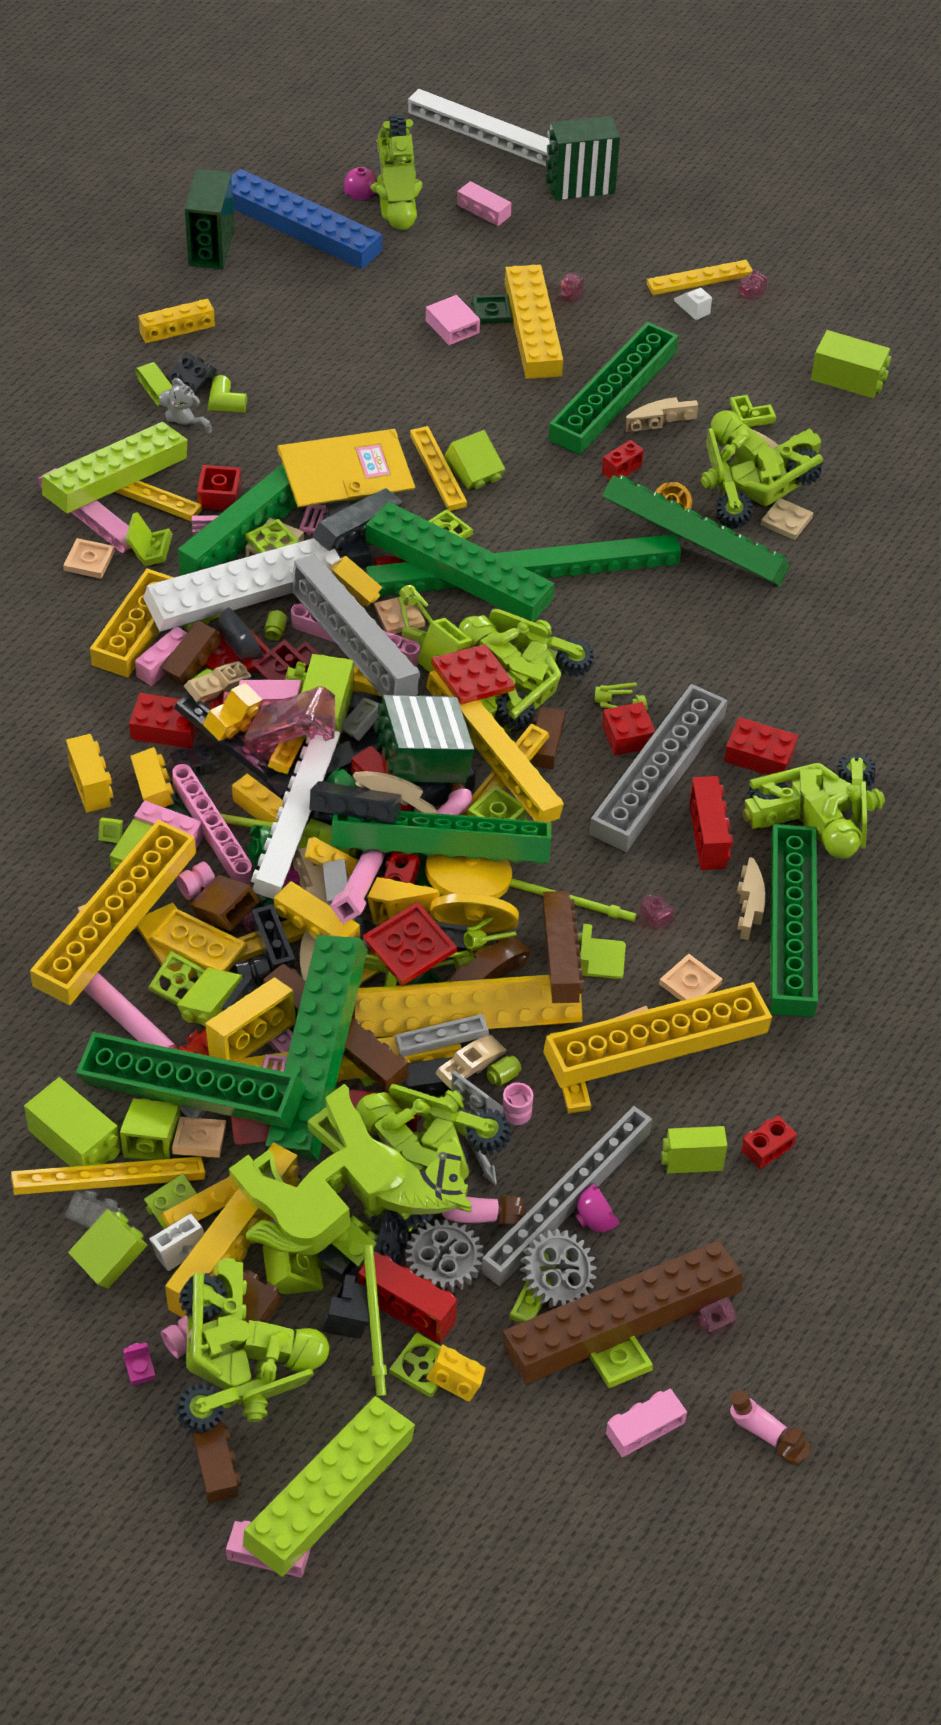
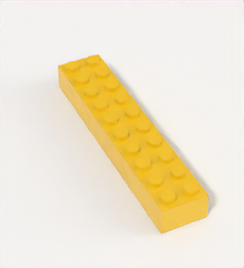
(113, 912)
(500, 1000)
(656, 1034)

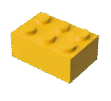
(89, 772)

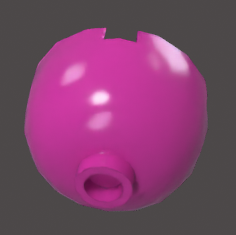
(359, 182)
(595, 1211)

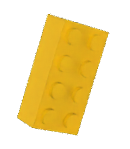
(251, 1022)

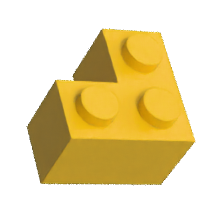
(234, 714)

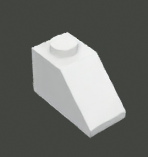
(695, 303)

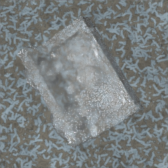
(87, 1208)

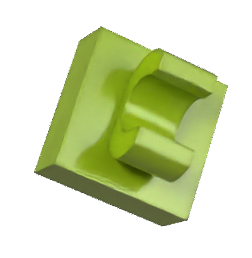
(297, 673)
(110, 830)

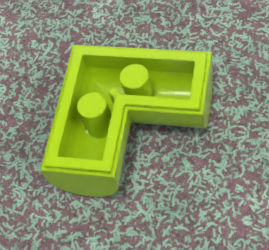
(222, 399)
(751, 415)

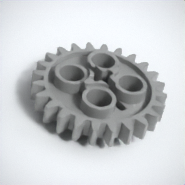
(556, 1246)
(462, 1265)

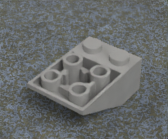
(473, 1097)

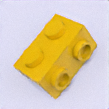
(456, 1373)

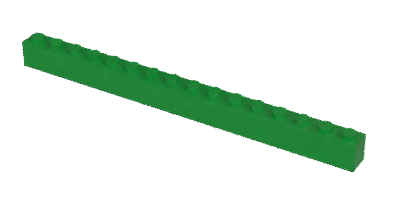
(548, 562)

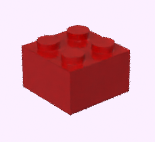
(219, 487)
(627, 728)

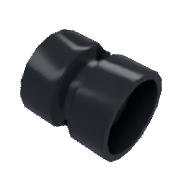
(257, 969)

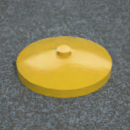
(468, 875)
(474, 908)

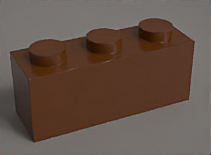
(191, 653)
(553, 722)
(216, 1463)

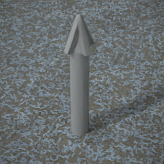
(489, 1171)

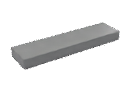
(441, 1035)

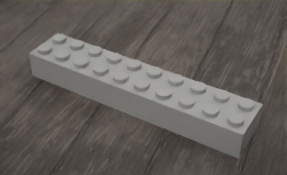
(353, 629)
(658, 768)

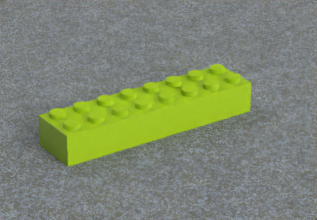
(114, 467)
(328, 1486)

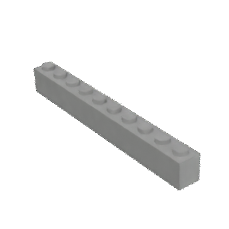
(563, 1196)

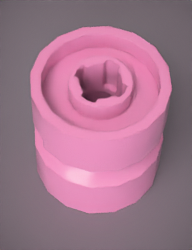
(194, 881)
(517, 1103)
(176, 1338)

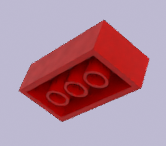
(710, 823)
(412, 1299)

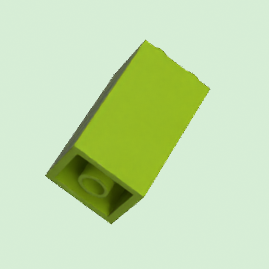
(851, 364)
(336, 676)
(72, 1126)

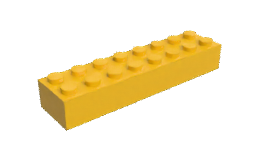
(533, 321)
(228, 1232)

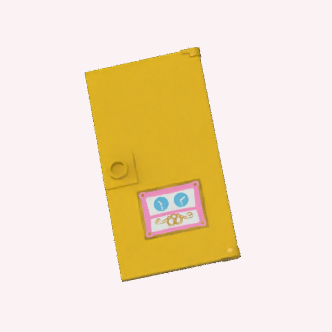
(345, 467)

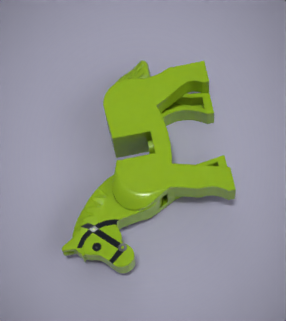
(378, 1175)

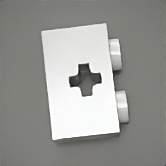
(177, 1241)

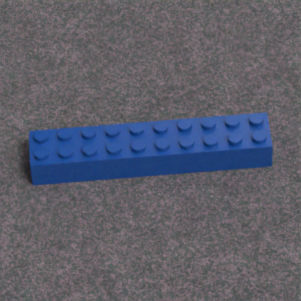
(304, 220)

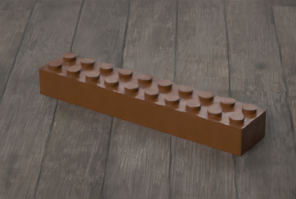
(622, 1311)

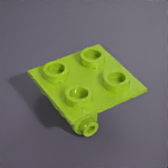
(168, 1197)

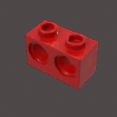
(623, 460)
(408, 873)
(771, 1145)

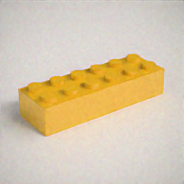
(128, 631)

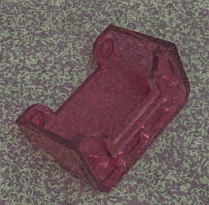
(289, 718)

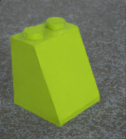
(474, 460)
(149, 1129)

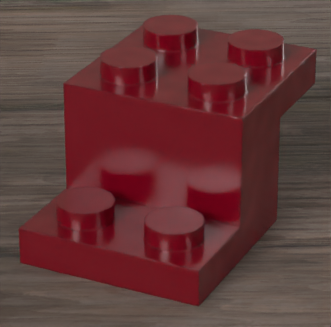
(276, 662)

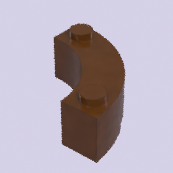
(494, 961)

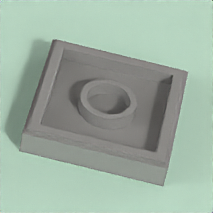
(361, 719)

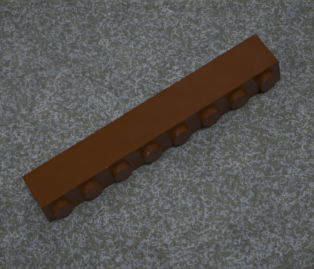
(562, 947)
(361, 1046)

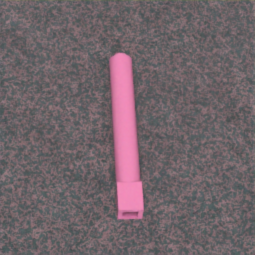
(351, 900)
(125, 1013)

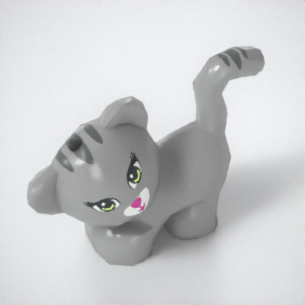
(178, 402)

